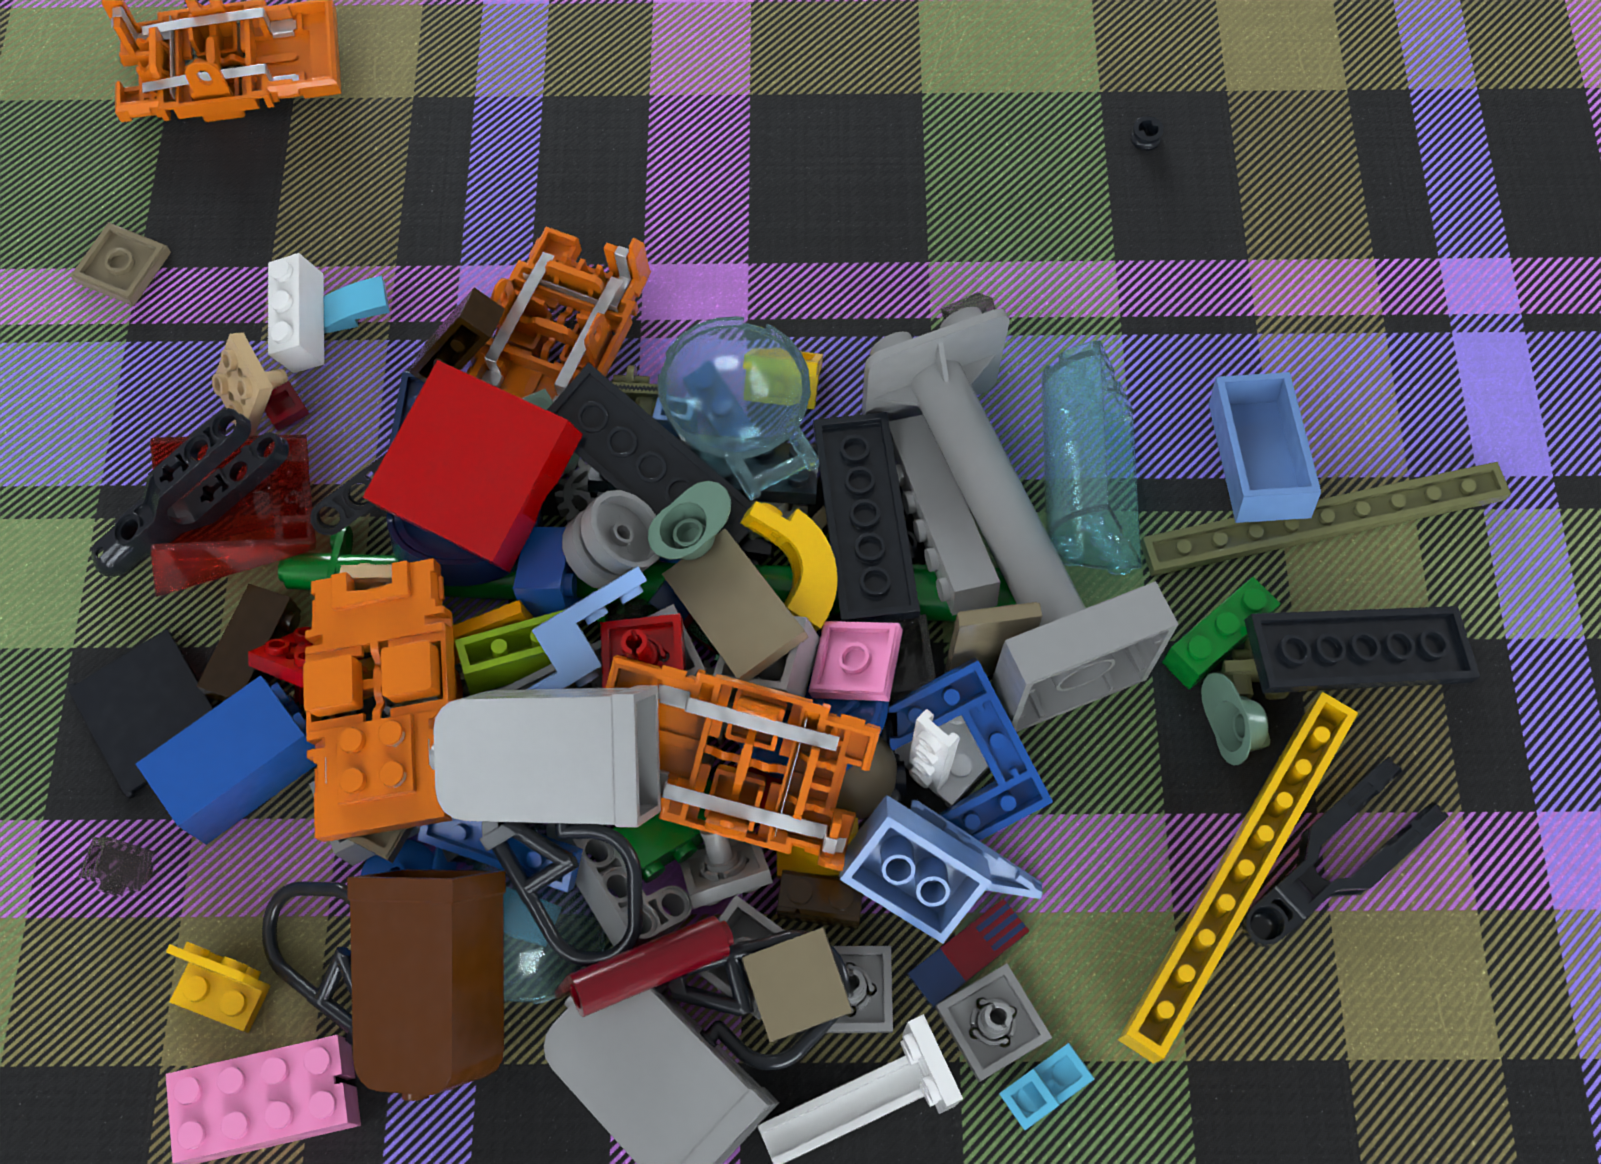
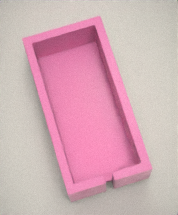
(261, 1100)

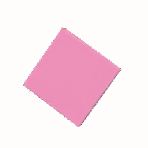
(856, 661)

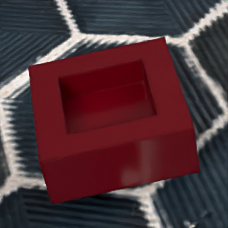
(285, 406)

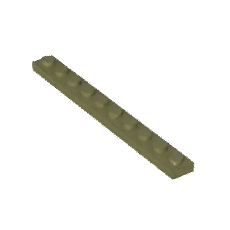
(1331, 518)

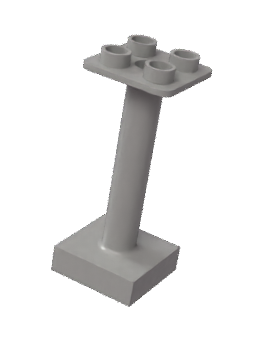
(1076, 649)

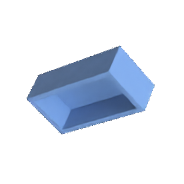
(1264, 448)

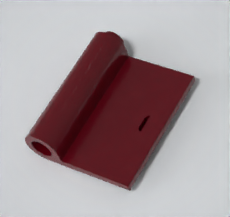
(647, 965)

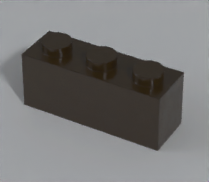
(459, 335)
(257, 619)

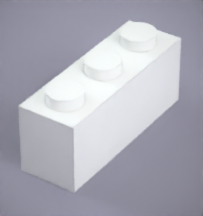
(295, 313)

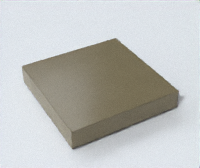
(121, 264)
(797, 984)

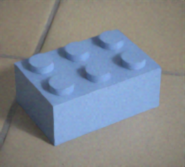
(915, 869)

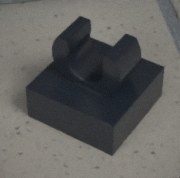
(757, 549)

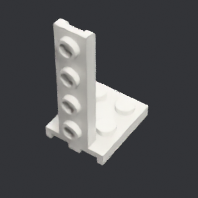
(943, 757)
(867, 1098)

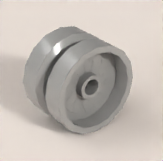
(609, 538)

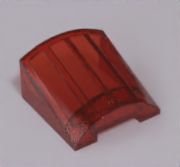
(256, 531)

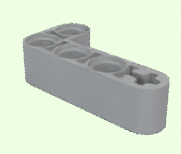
(612, 912)

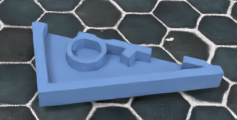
(1004, 874)

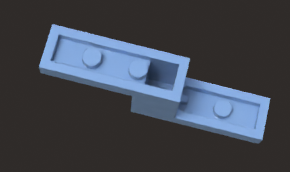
(566, 642)

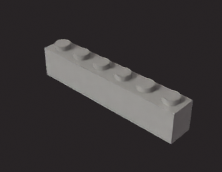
(942, 519)

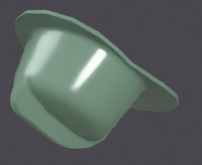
(690, 522)
(1235, 719)

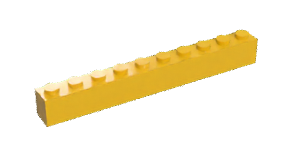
(1237, 879)

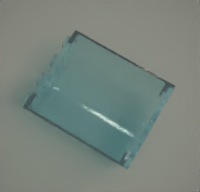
(1090, 462)

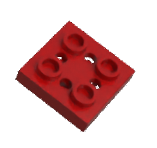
(643, 641)
(284, 659)

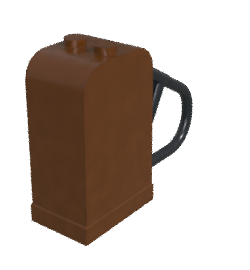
(418, 975)

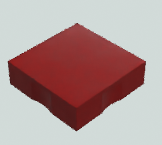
(473, 465)

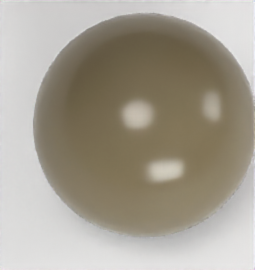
(865, 790)

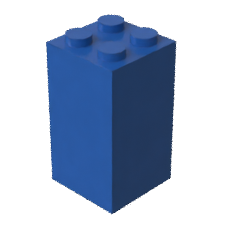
(230, 760)

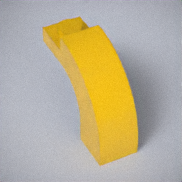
(809, 556)

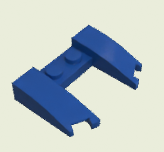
(1017, 784)

